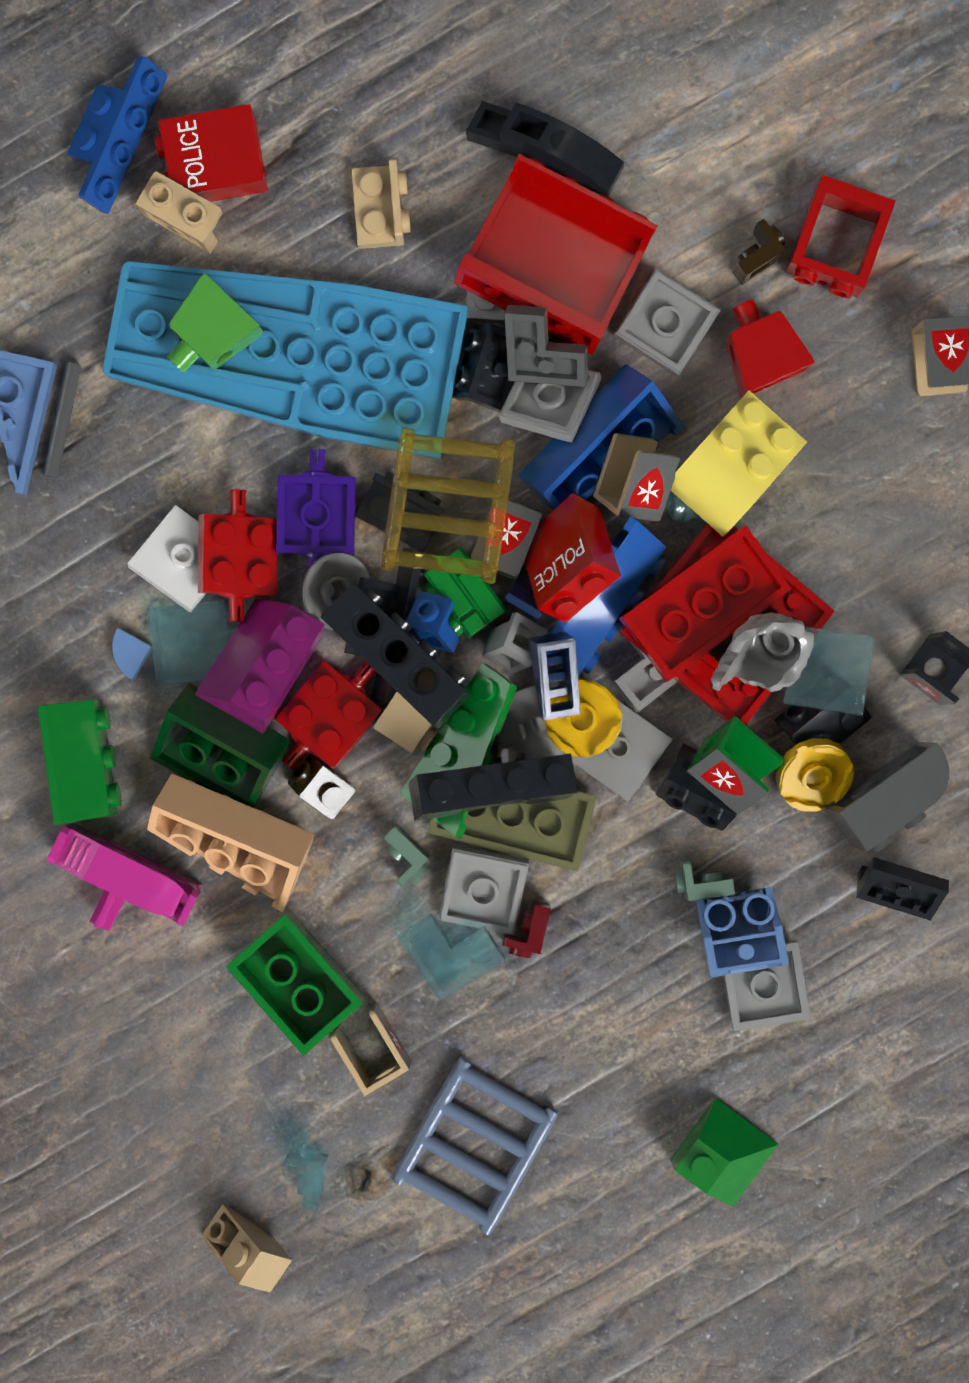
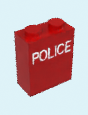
(214, 153)
(570, 559)

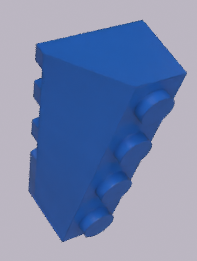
(623, 406)
(637, 556)

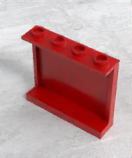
(556, 250)

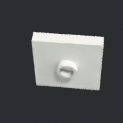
(171, 559)

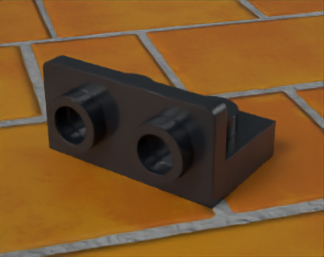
(484, 368)
(376, 506)
(901, 888)

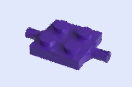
(316, 512)

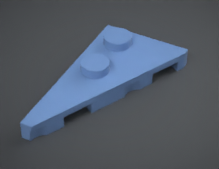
(23, 407)

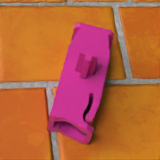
(122, 877)

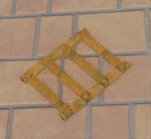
(405, 480)

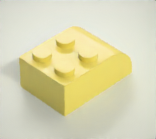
(736, 463)

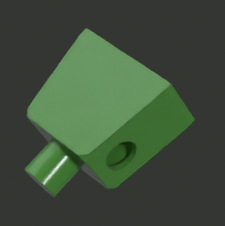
(210, 327)

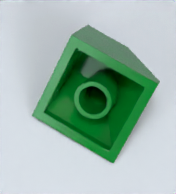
(722, 1153)

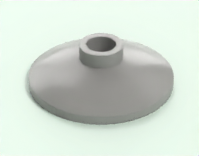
(333, 569)

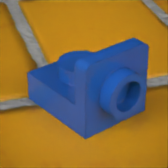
(430, 621)

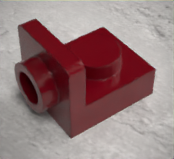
(535, 925)

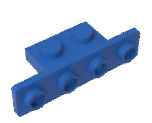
(113, 132)

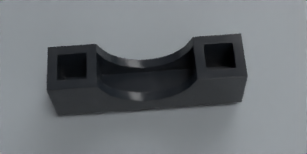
(492, 785)

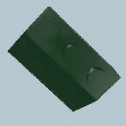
(217, 749)

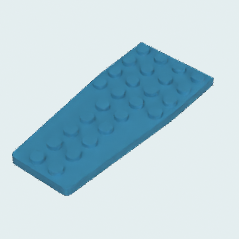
(328, 361)

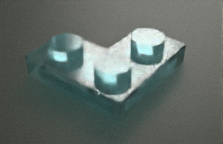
(448, 965)

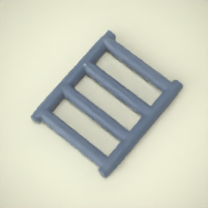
(426, 1140)

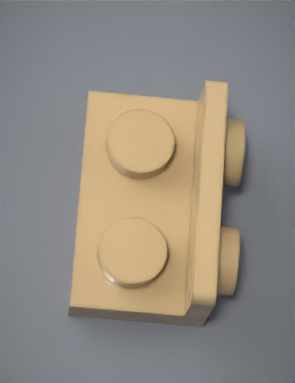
(378, 205)
(180, 211)

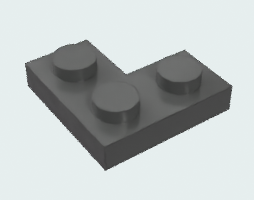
(534, 358)

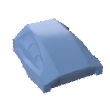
(741, 932)

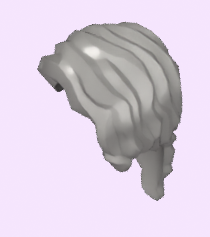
(766, 653)

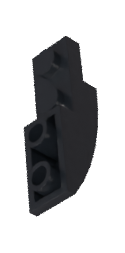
(548, 141)

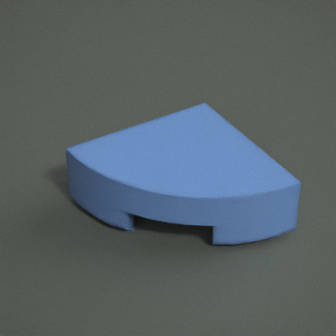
(129, 652)

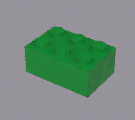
(296, 982)

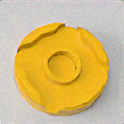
(592, 729)
(814, 774)

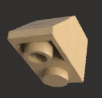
(246, 1250)

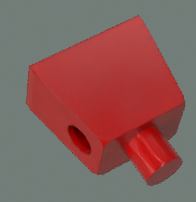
(764, 349)

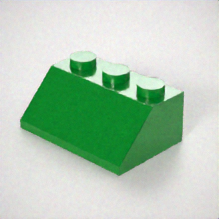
(79, 760)

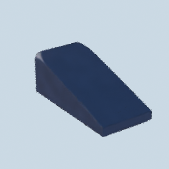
(523, 596)

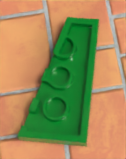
(468, 734)

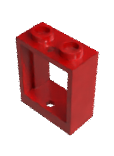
(853, 202)

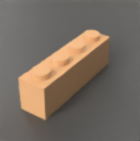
(232, 837)

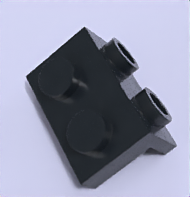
(810, 723)
(686, 793)

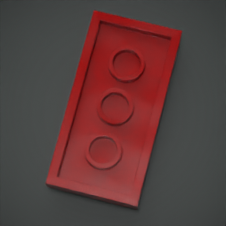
(705, 603)

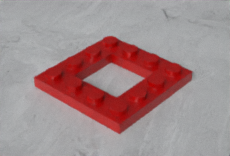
(735, 696)

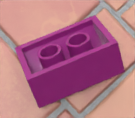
(261, 662)

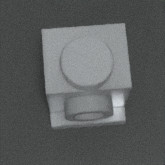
(510, 645)

